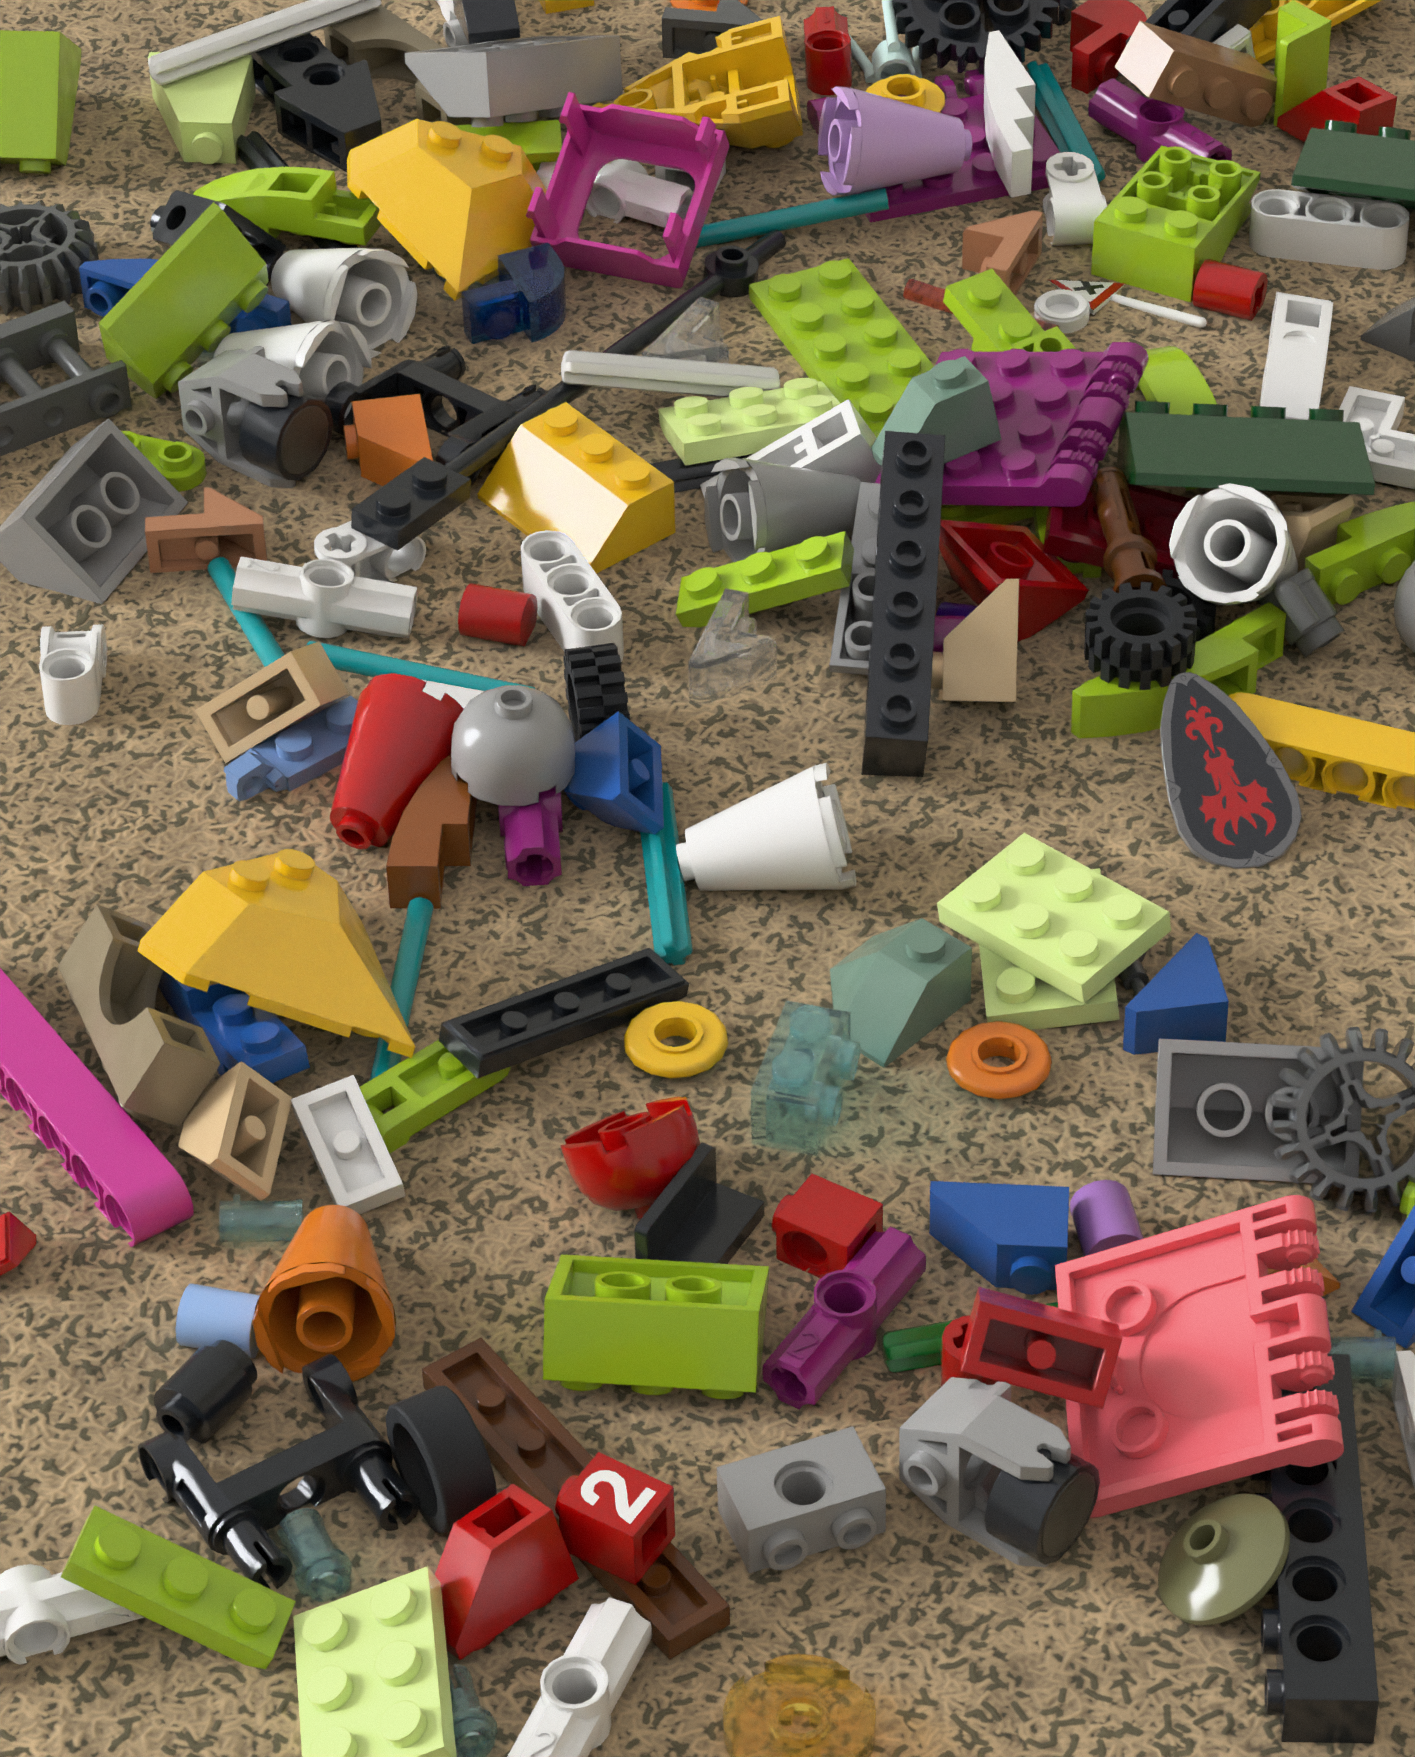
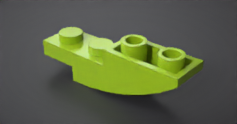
(296, 202)
(998, 318)
(1366, 553)
(1223, 658)

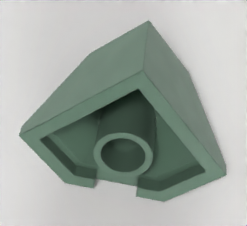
(949, 402)
(901, 987)

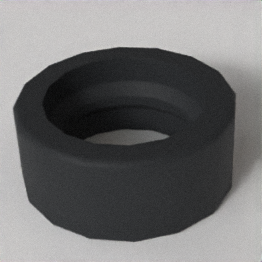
(440, 1455)

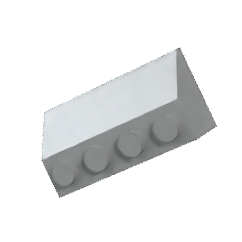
(519, 76)

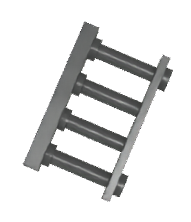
(41, 413)

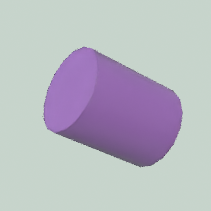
(1104, 1216)

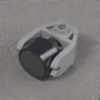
(255, 417)
(997, 1472)

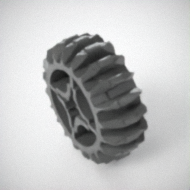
(41, 254)
(1307, 1142)

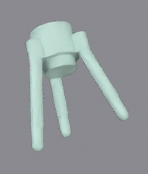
(890, 56)

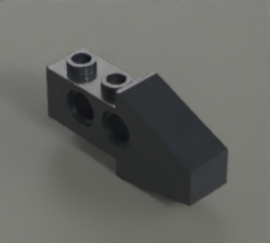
(318, 97)

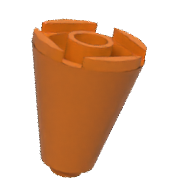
(327, 1298)

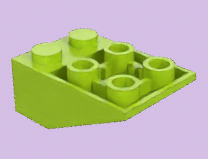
(1171, 221)

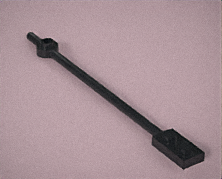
(433, 490)

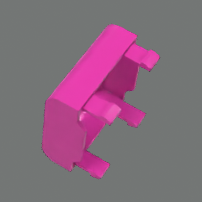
(637, 135)

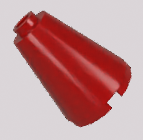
(390, 751)

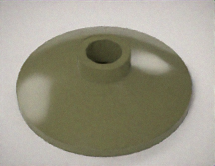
(1224, 1559)

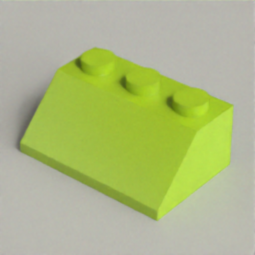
(185, 303)
(655, 1325)

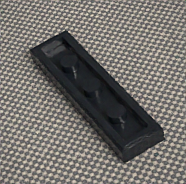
(561, 1012)

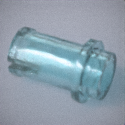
(259, 1220)
(1369, 1356)
(314, 1556)
(473, 1726)

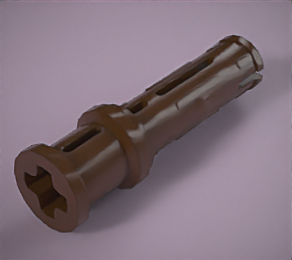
(1128, 553)

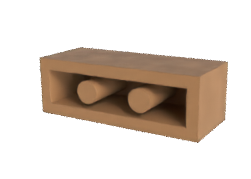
(1198, 75)

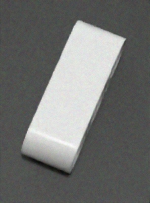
(1328, 229)
(569, 593)

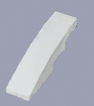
(1009, 115)

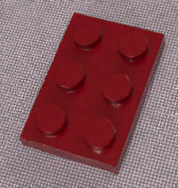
(1078, 535)

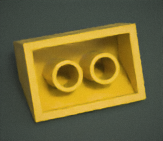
(583, 483)

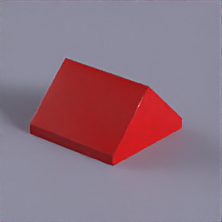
(988, 554)

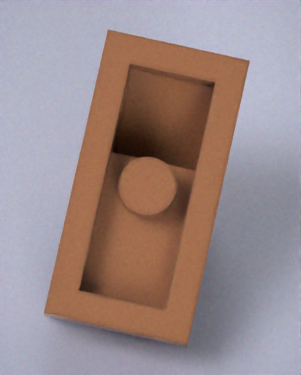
(1006, 246)
(196, 539)

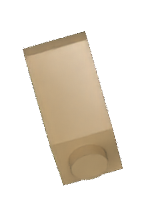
(982, 651)
(272, 700)
(238, 1129)

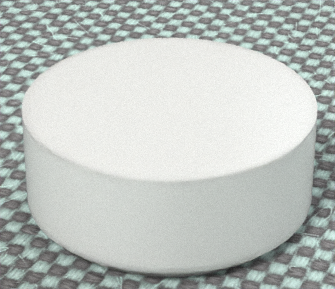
(1064, 309)

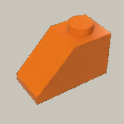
(387, 436)

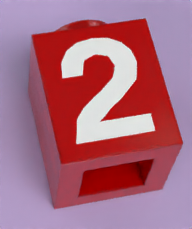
(616, 1517)

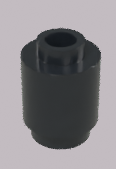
(205, 1392)

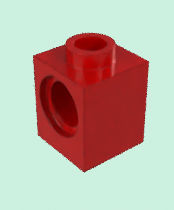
(824, 1226)

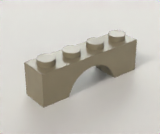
(382, 42)
(150, 1057)

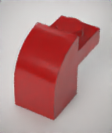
(1099, 39)

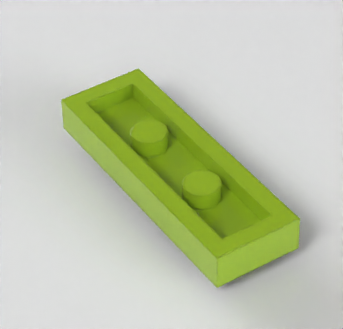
(769, 578)
(178, 1589)

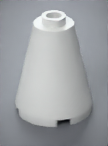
(349, 286)
(318, 351)
(1232, 545)
(773, 841)

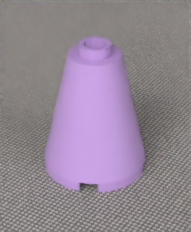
(886, 142)

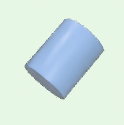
(215, 1315)

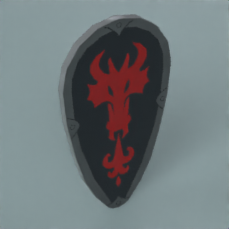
(1224, 779)

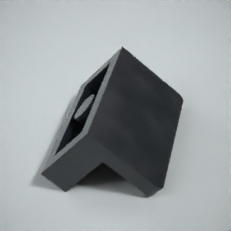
(697, 1216)

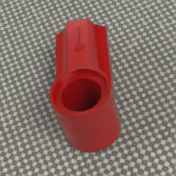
(827, 51)

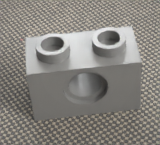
(801, 1500)

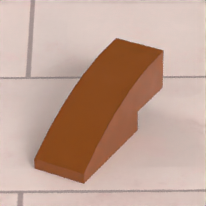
(431, 835)

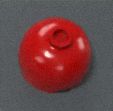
(634, 1157)

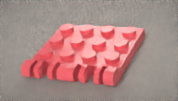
(1207, 1355)

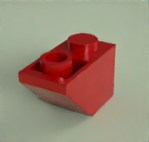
(1349, 101)
(500, 1568)

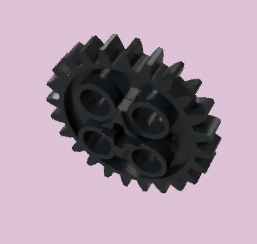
(956, 33)

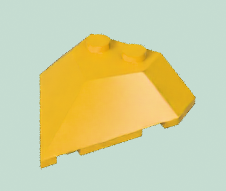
(739, 85)
(448, 197)
(285, 941)

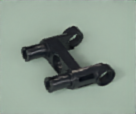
(432, 379)
(242, 1508)

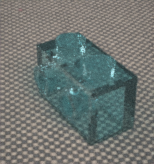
(803, 1078)

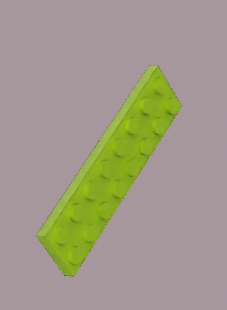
(856, 348)

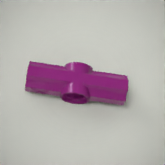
(1150, 123)
(533, 839)
(844, 1317)

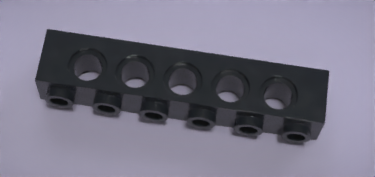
(903, 605)
(1322, 1597)

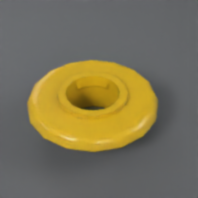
(919, 91)
(681, 1019)

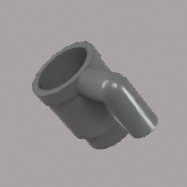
(1308, 612)

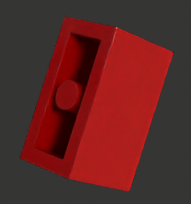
(1040, 1347)

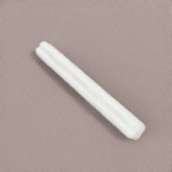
(253, 37)

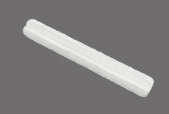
(663, 374)

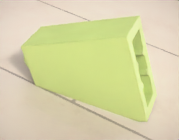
(208, 110)

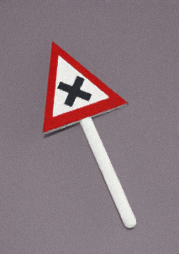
(1101, 293)

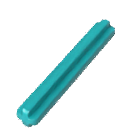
(1059, 116)
(667, 888)

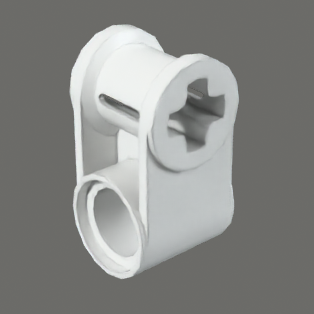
(1072, 199)
(368, 556)
(72, 673)

